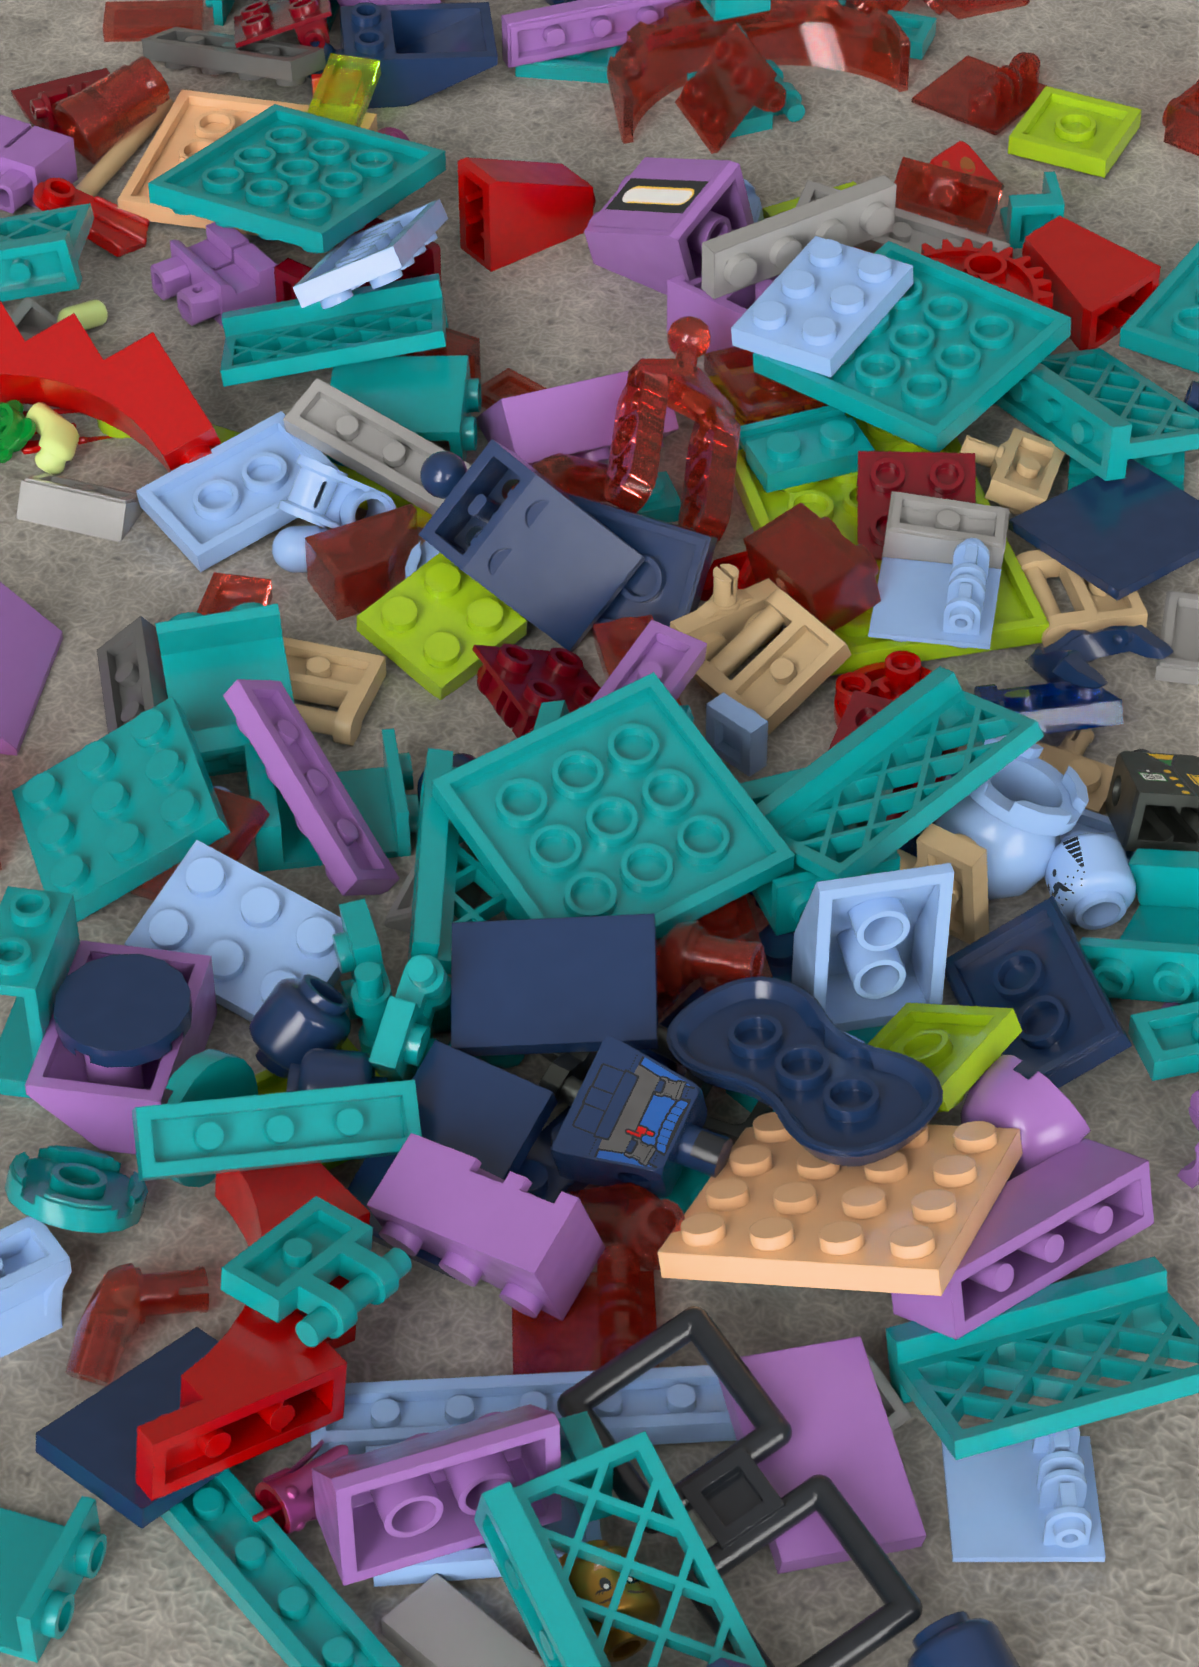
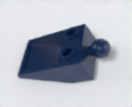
(417, 46)
(534, 543)

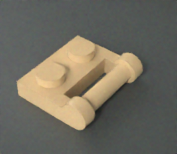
(1092, 606)
(784, 670)
(333, 679)

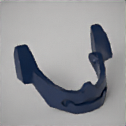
(1070, 655)

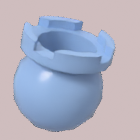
(1019, 819)

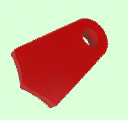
(112, 227)

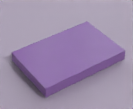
(837, 1433)

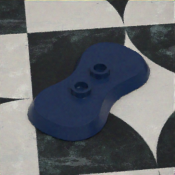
(827, 1088)

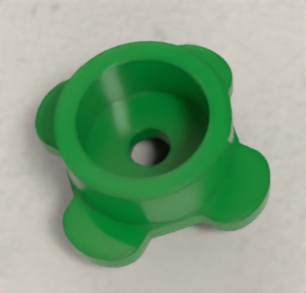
(14, 429)

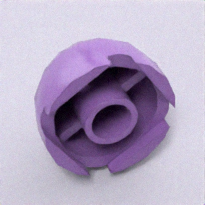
(1034, 1106)

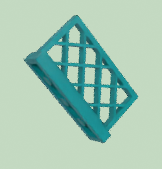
(43, 251)
(368, 326)
(1101, 411)
(887, 752)
(437, 876)
(1064, 1327)
(542, 1587)

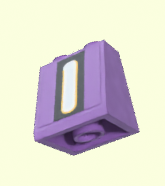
(663, 216)

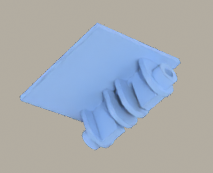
(938, 600)
(1025, 1502)

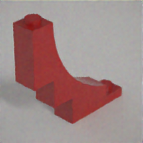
(129, 390)
(259, 1378)

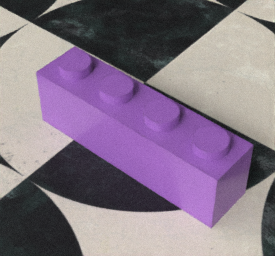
(1038, 1233)

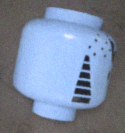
(1090, 879)

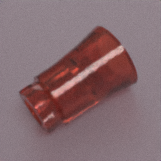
(111, 107)

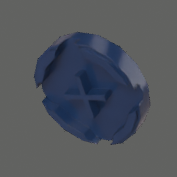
(123, 1009)

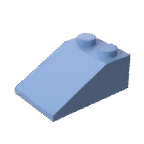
(875, 943)

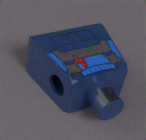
(636, 1125)

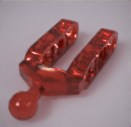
(639, 429)

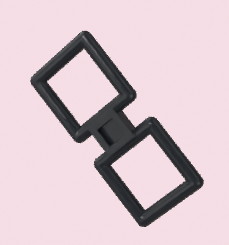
(735, 1496)

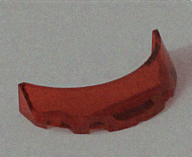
(791, 33)

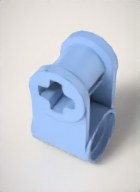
(329, 496)

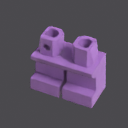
(31, 158)
(215, 275)

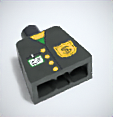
(1155, 801)

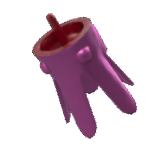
(290, 1492)

